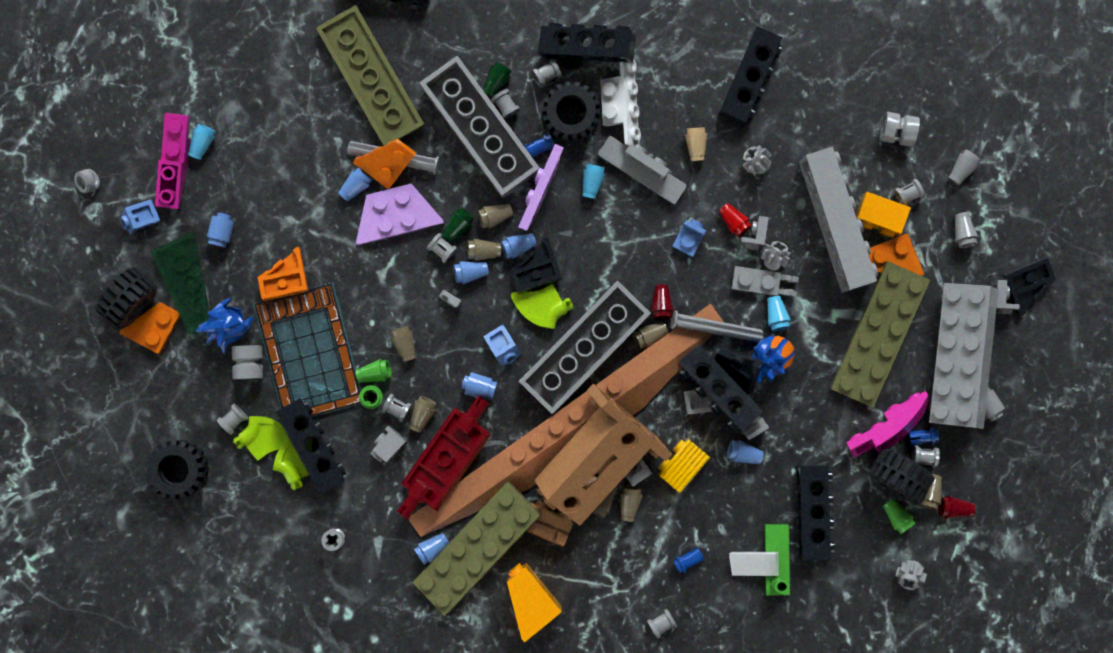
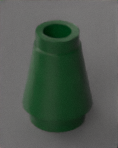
(496, 79)
(457, 224)

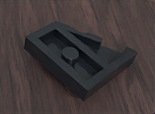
(536, 269)
(1029, 283)
(740, 368)

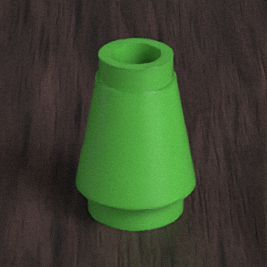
(374, 372)
(364, 397)
(898, 516)

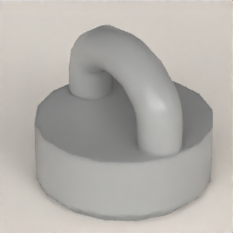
(86, 181)

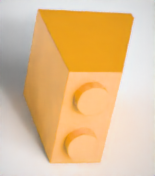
(531, 601)

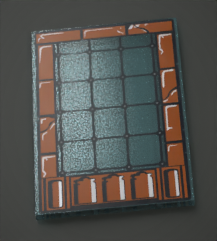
(309, 350)

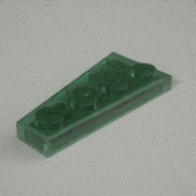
(184, 278)

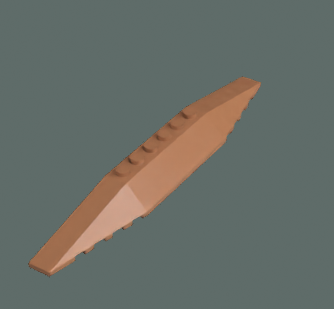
(525, 459)

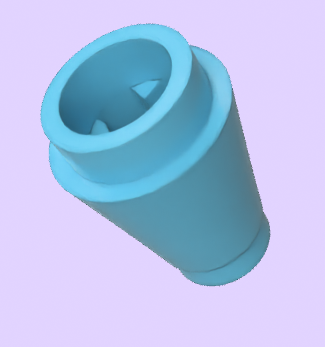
(200, 141)
(592, 180)
(777, 314)

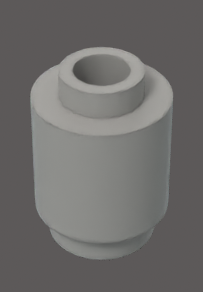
(993, 406)

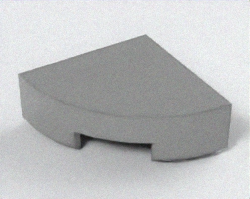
(450, 299)

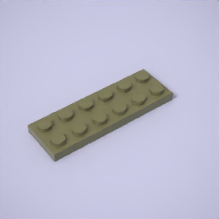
(370, 76)
(879, 334)
(477, 548)

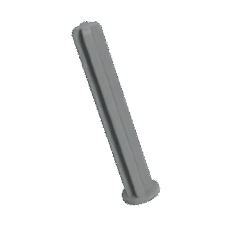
(418, 161)
(715, 327)

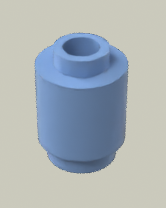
(220, 230)
(479, 385)

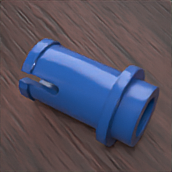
(540, 145)
(924, 436)
(688, 560)

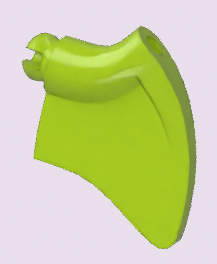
(542, 306)
(261, 436)
(290, 464)

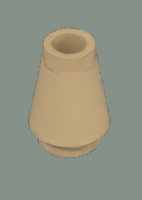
(696, 143)

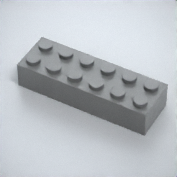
(480, 127)
(838, 220)
(584, 347)
(964, 355)

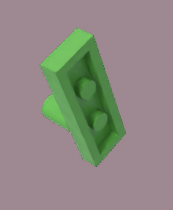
(777, 540)

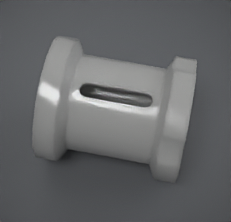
(547, 73)
(505, 104)
(909, 192)
(449, 250)
(396, 408)
(232, 419)
(925, 456)
(326, 538)
(662, 623)

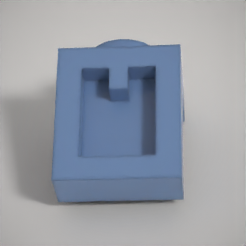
(139, 216)
(689, 237)
(502, 345)

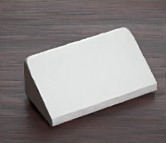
(754, 563)

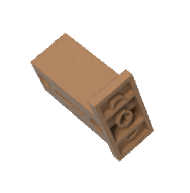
(596, 459)

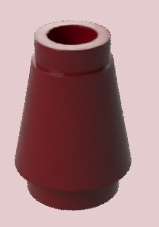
(662, 304)
(955, 508)

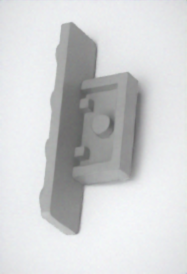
(643, 168)

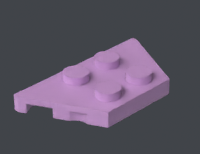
(542, 180)
(394, 214)

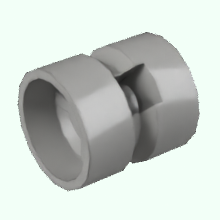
(907, 129)
(247, 362)

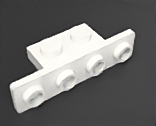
(620, 102)

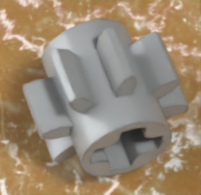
(757, 160)
(775, 255)
(911, 575)

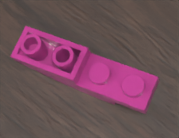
(173, 161)
(899, 422)

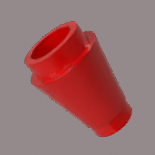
(735, 220)

